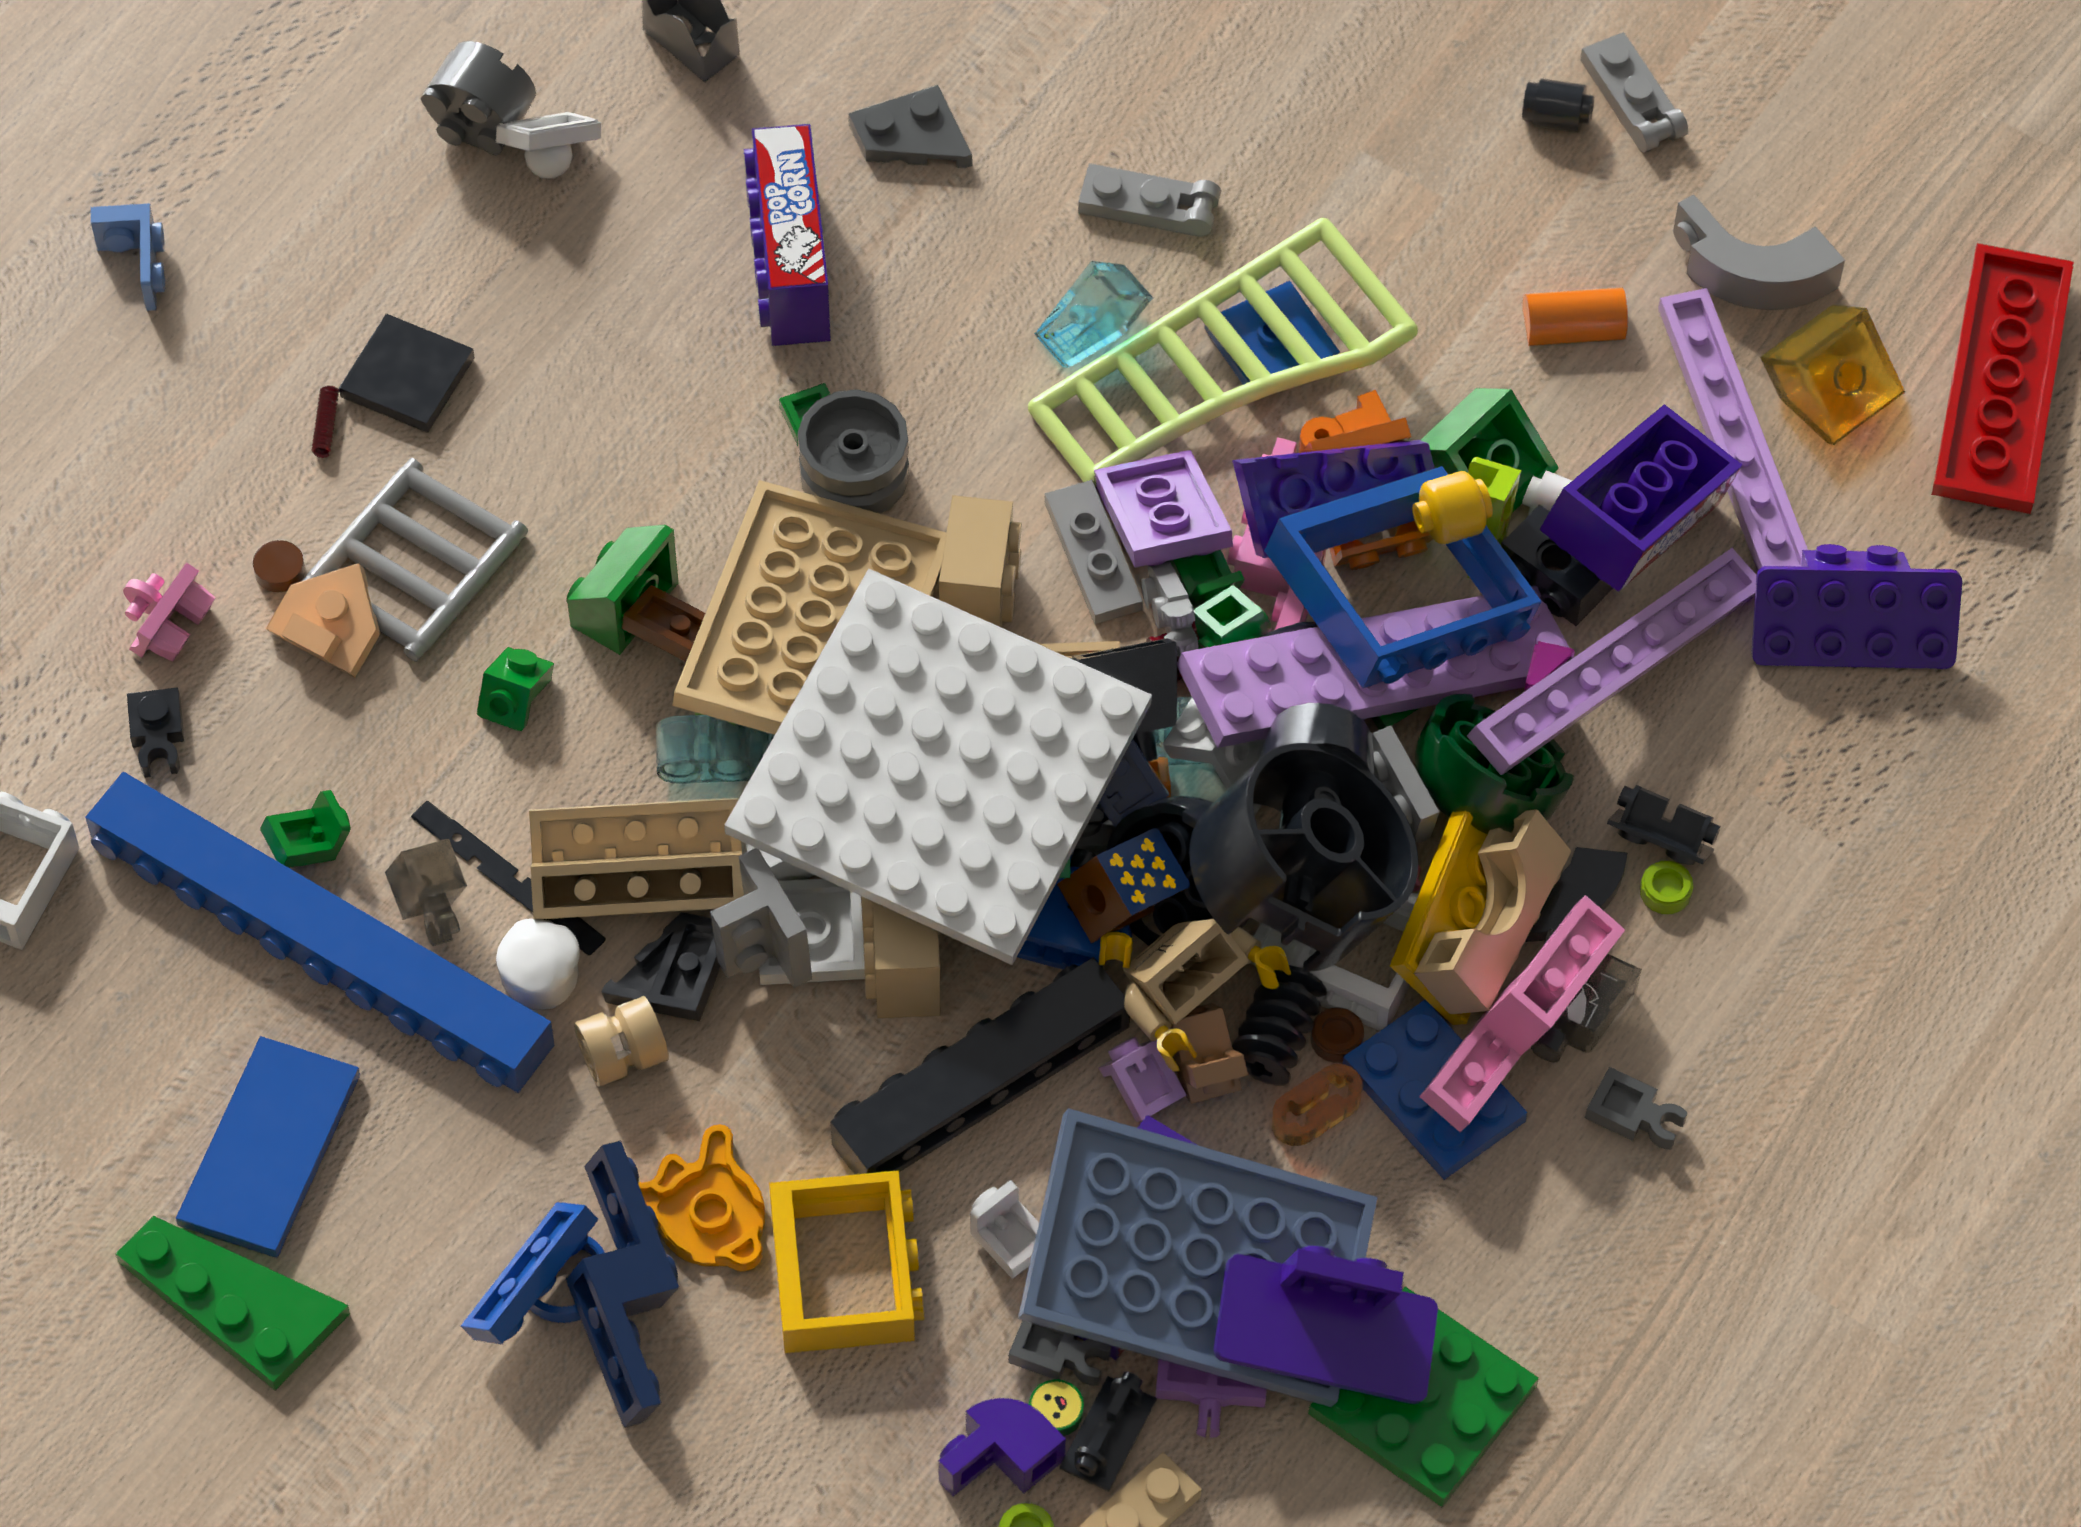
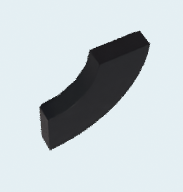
(1590, 874)

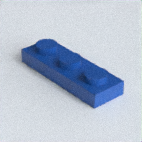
(530, 1273)

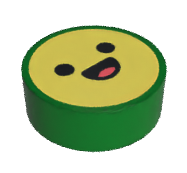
(1059, 1404)

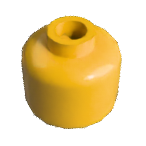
(1452, 507)

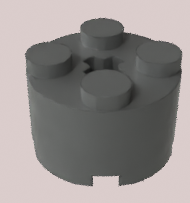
(475, 95)

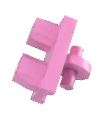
(157, 631)

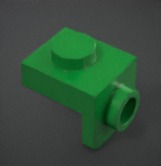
(1205, 576)
(511, 686)
(308, 834)

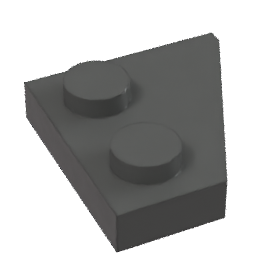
(910, 130)

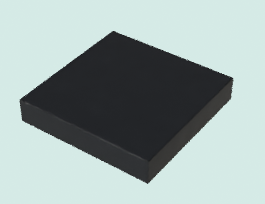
(406, 373)

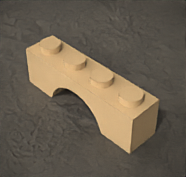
(1520, 870)

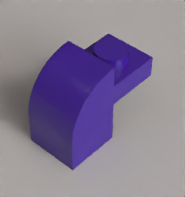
(1004, 1434)

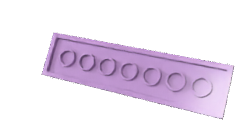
(1254, 680)

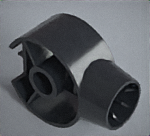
(1340, 843)

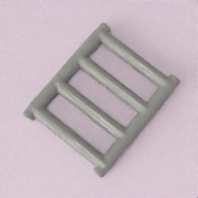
(476, 570)

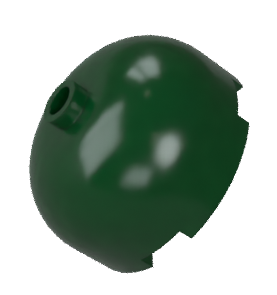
(1465, 780)

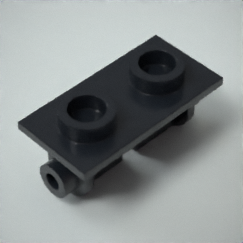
(1645, 822)
(1109, 1431)

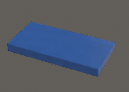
(268, 1147)

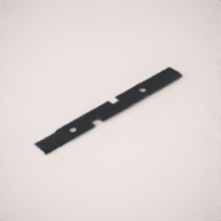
(499, 870)

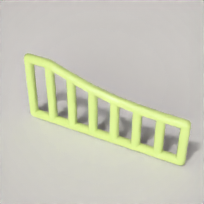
(1262, 382)

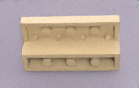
(633, 858)

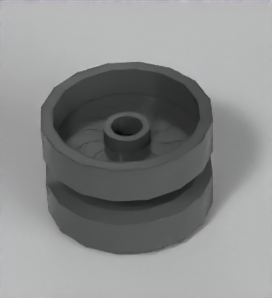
(854, 450)

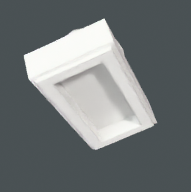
(548, 140)

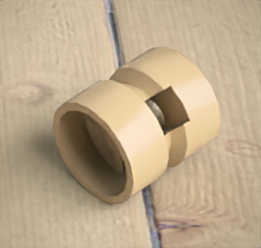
(639, 1036)

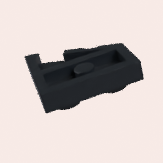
(672, 971)

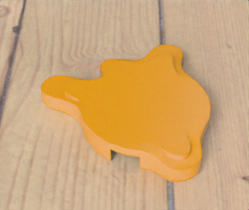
(708, 1207)

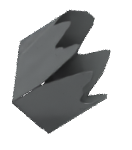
(675, 37)

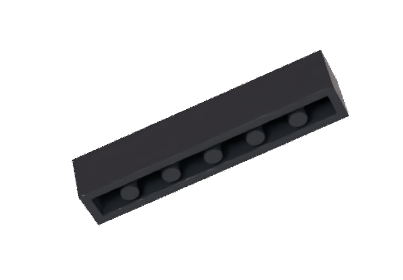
(981, 1071)

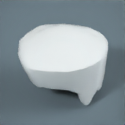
(538, 963)

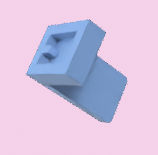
(133, 227)

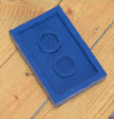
(1399, 1067)

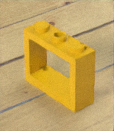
(834, 1197)

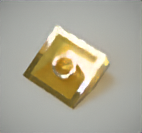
(1834, 372)

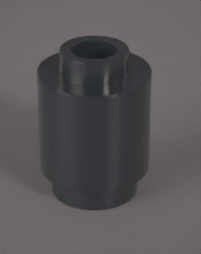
(1557, 105)

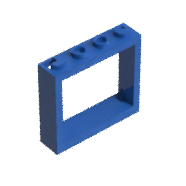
(1373, 511)

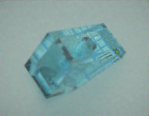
(1093, 312)

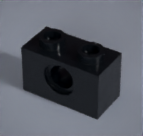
(1566, 592)

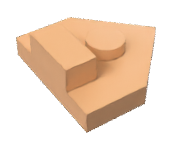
(329, 618)

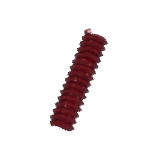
(325, 421)

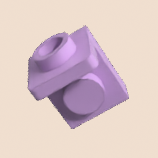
(1142, 1077)

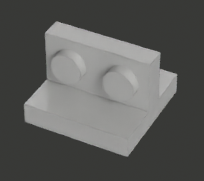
(761, 926)

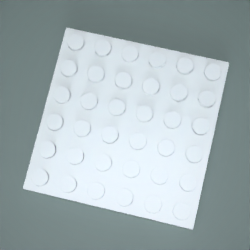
(939, 766)

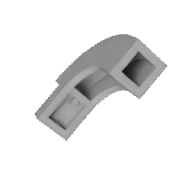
(1754, 274)

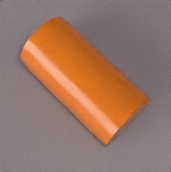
(1575, 316)

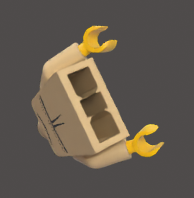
(1186, 969)

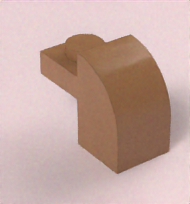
(1216, 1064)

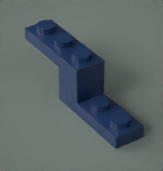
(623, 1283)

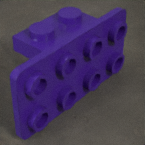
(1856, 611)
(1328, 1323)

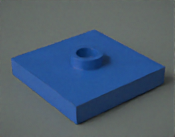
(1264, 341)

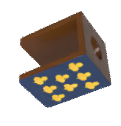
(1123, 884)

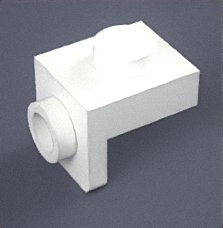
(1004, 1227)

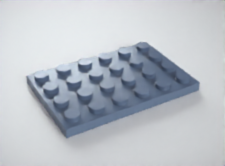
(1143, 1238)

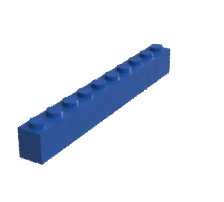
(320, 933)

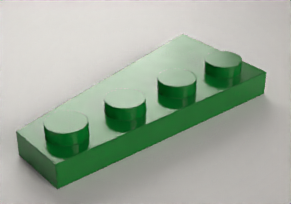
(239, 1304)

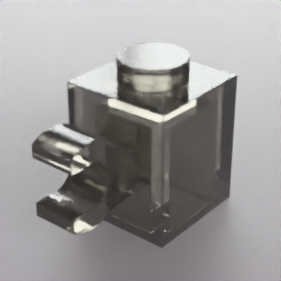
(428, 883)

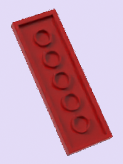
(2003, 378)

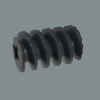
(1277, 1023)

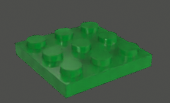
(1443, 1437)

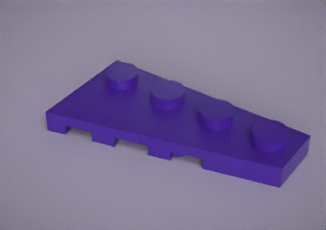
(1299, 481)

